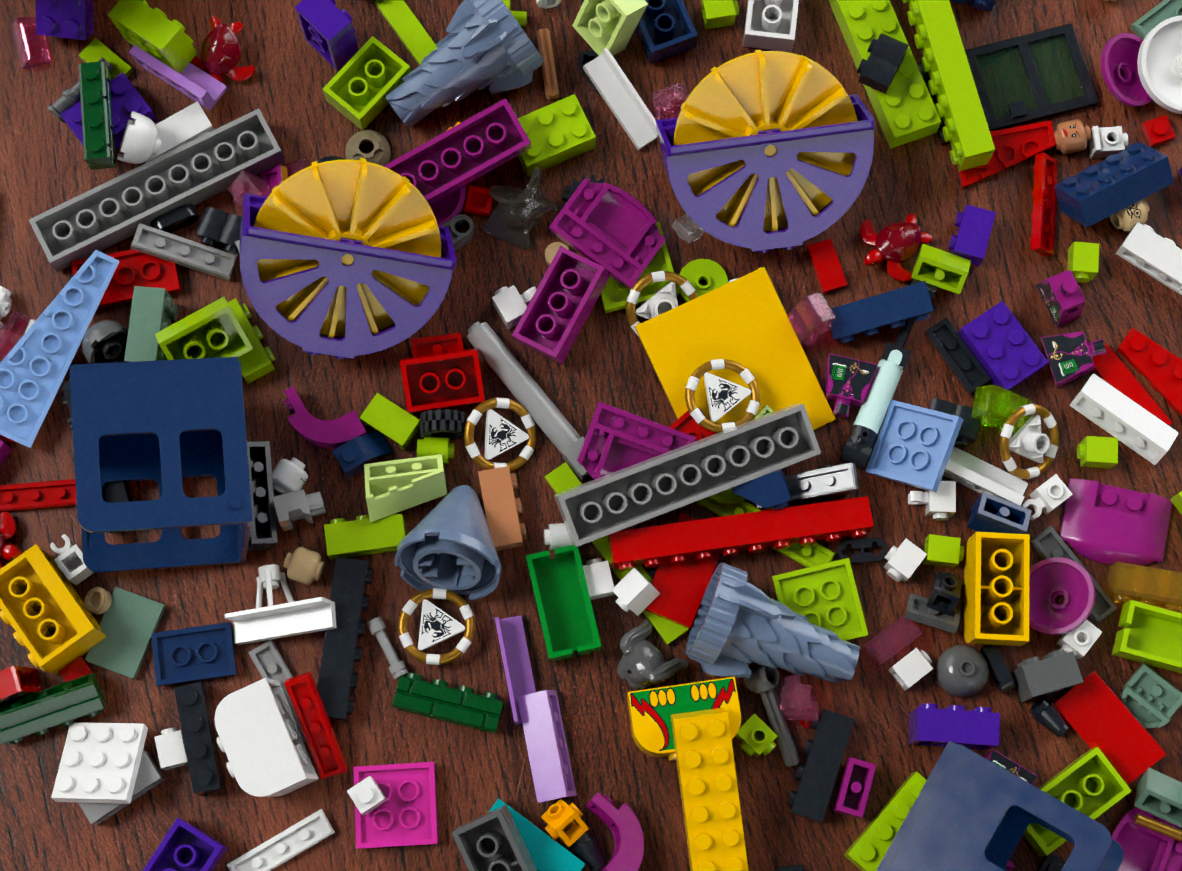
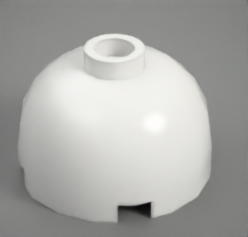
(139, 140)

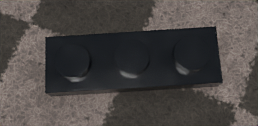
(957, 356)

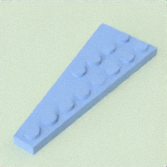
(44, 353)

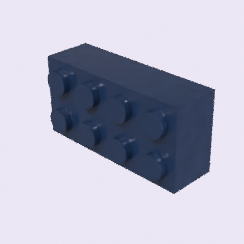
(665, 30)
(1113, 184)

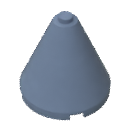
(451, 548)

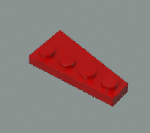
(1011, 148)
(1156, 365)

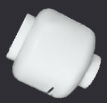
(289, 476)

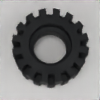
(443, 424)

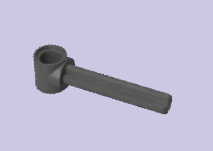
(763, 681)

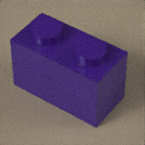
(972, 234)

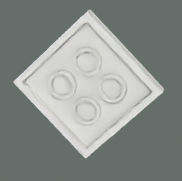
(100, 763)

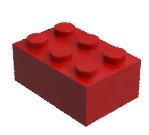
(442, 380)

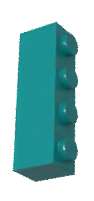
(544, 851)

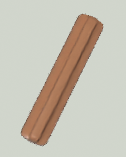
(548, 66)

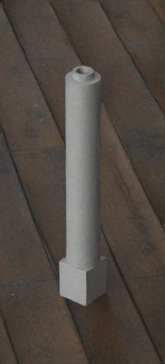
(528, 394)

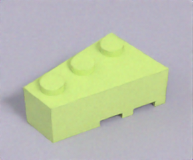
(403, 484)

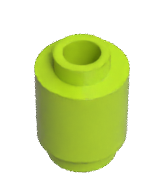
(436, 446)

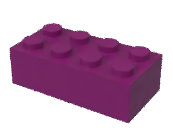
(561, 305)

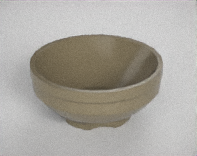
(381, 153)

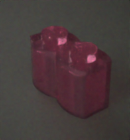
(811, 318)

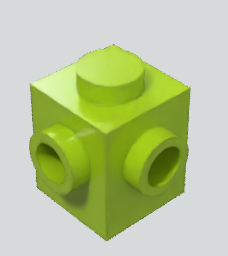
(756, 737)

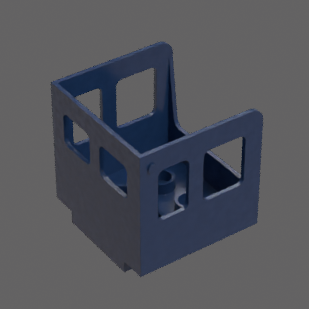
(161, 426)
(976, 816)

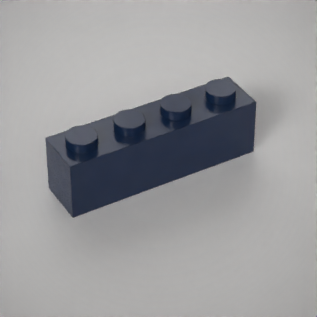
(881, 310)

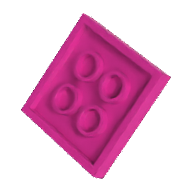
(410, 807)

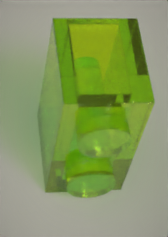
(995, 405)

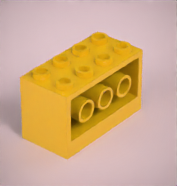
(46, 611)

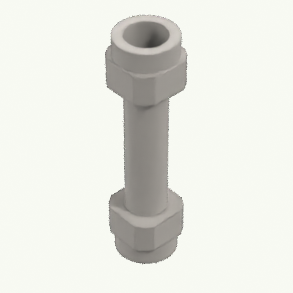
(397, 667)

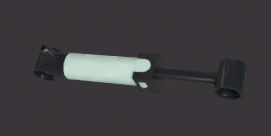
(879, 395)

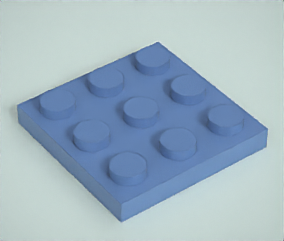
(914, 445)

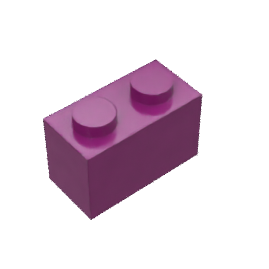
(854, 788)

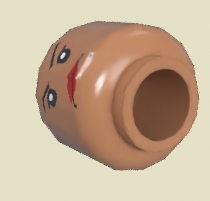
(1071, 136)

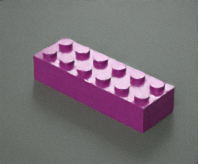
(463, 152)

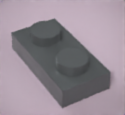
(918, 612)

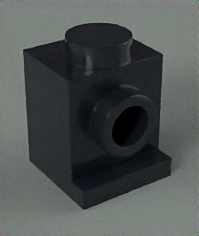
(947, 586)

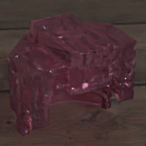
(668, 101)
(797, 700)

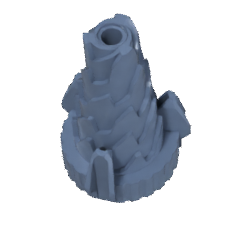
(480, 51)
(746, 626)

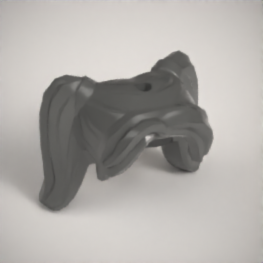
(643, 662)

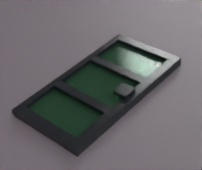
(1028, 78)

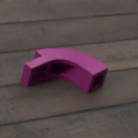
(320, 432)
(625, 830)

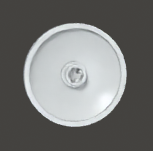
(1161, 64)

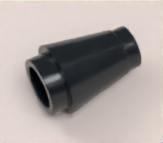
(1048, 716)
(588, 850)

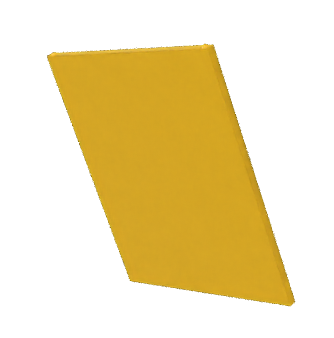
(737, 324)

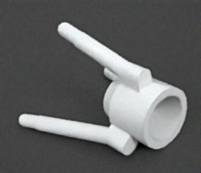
(269, 579)

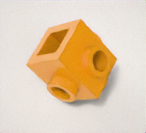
(564, 822)

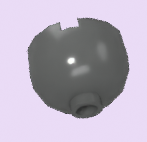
(105, 342)
(961, 671)

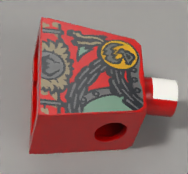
(17, 683)

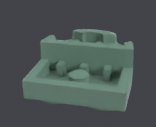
(1151, 697)

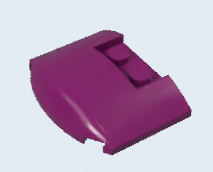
(609, 230)
(624, 439)
(1115, 523)
(1146, 848)

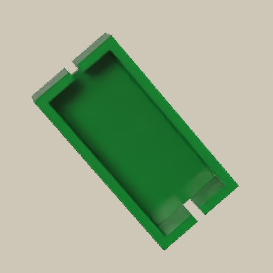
(563, 603)

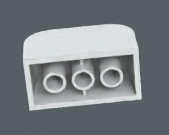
(263, 741)

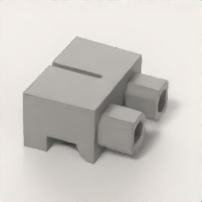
(297, 506)

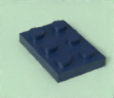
(194, 654)

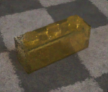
(1145, 585)

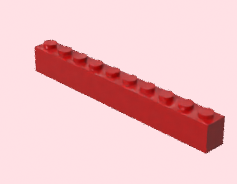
(740, 532)

